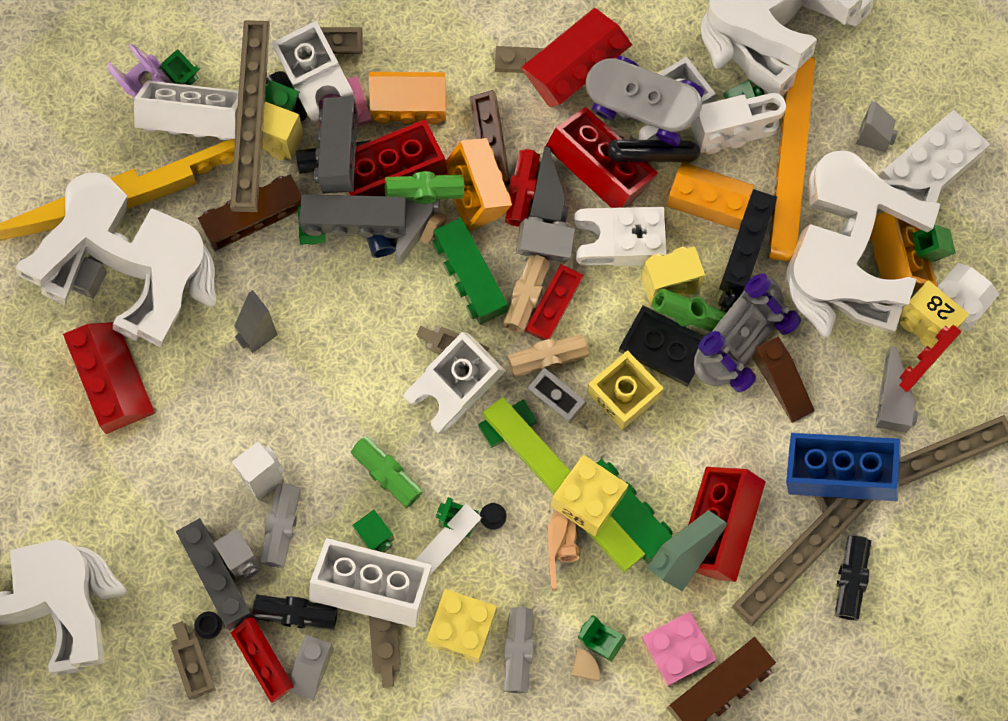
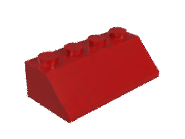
(565, 62)
(582, 147)
(396, 155)
(108, 375)
(734, 498)

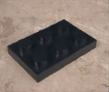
(662, 345)

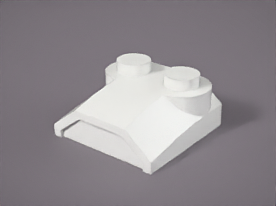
(969, 291)

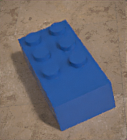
(844, 466)

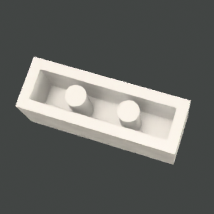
(259, 470)

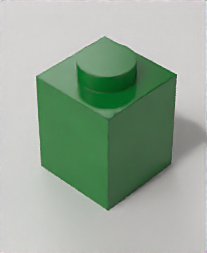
(934, 244)
(374, 532)

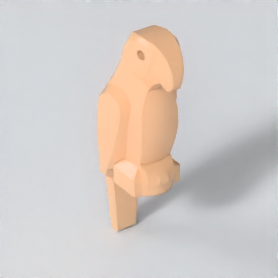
(561, 543)

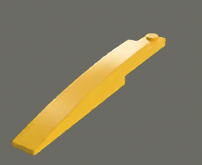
(138, 189)

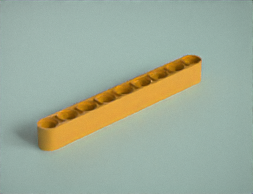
(791, 164)

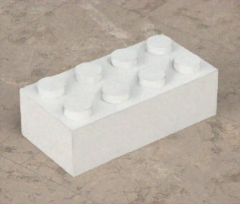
(186, 110)
(939, 154)
(370, 582)

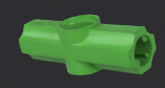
(425, 187)
(687, 310)
(386, 471)

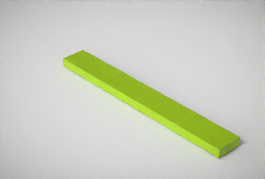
(552, 473)

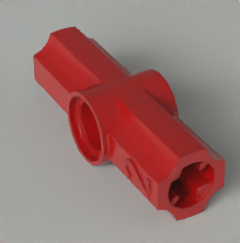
(522, 186)

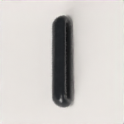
(652, 151)

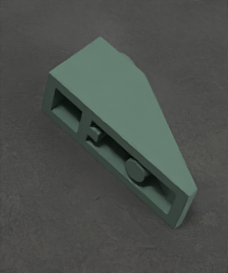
(684, 552)

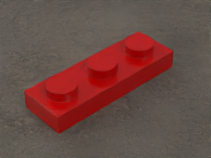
(554, 303)
(928, 357)
(262, 659)

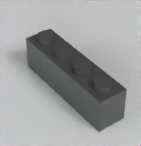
(337, 145)
(353, 215)
(214, 574)

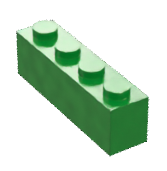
(470, 271)
(638, 520)

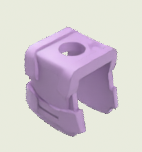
(132, 80)

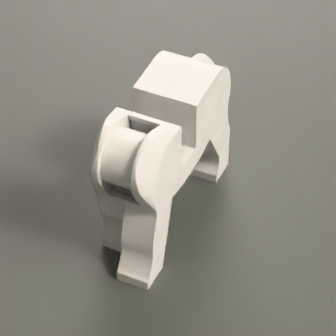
(756, 37)
(162, 253)
(824, 263)
(61, 582)

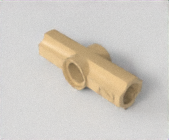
(526, 293)
(548, 355)

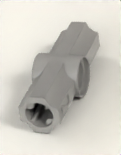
(280, 525)
(518, 650)

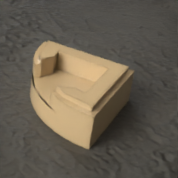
(436, 221)
(585, 666)

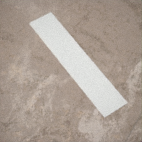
(448, 539)

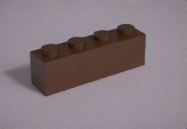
(275, 203)
(724, 683)

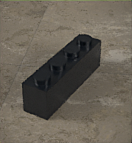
(748, 241)

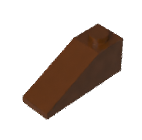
(783, 378)

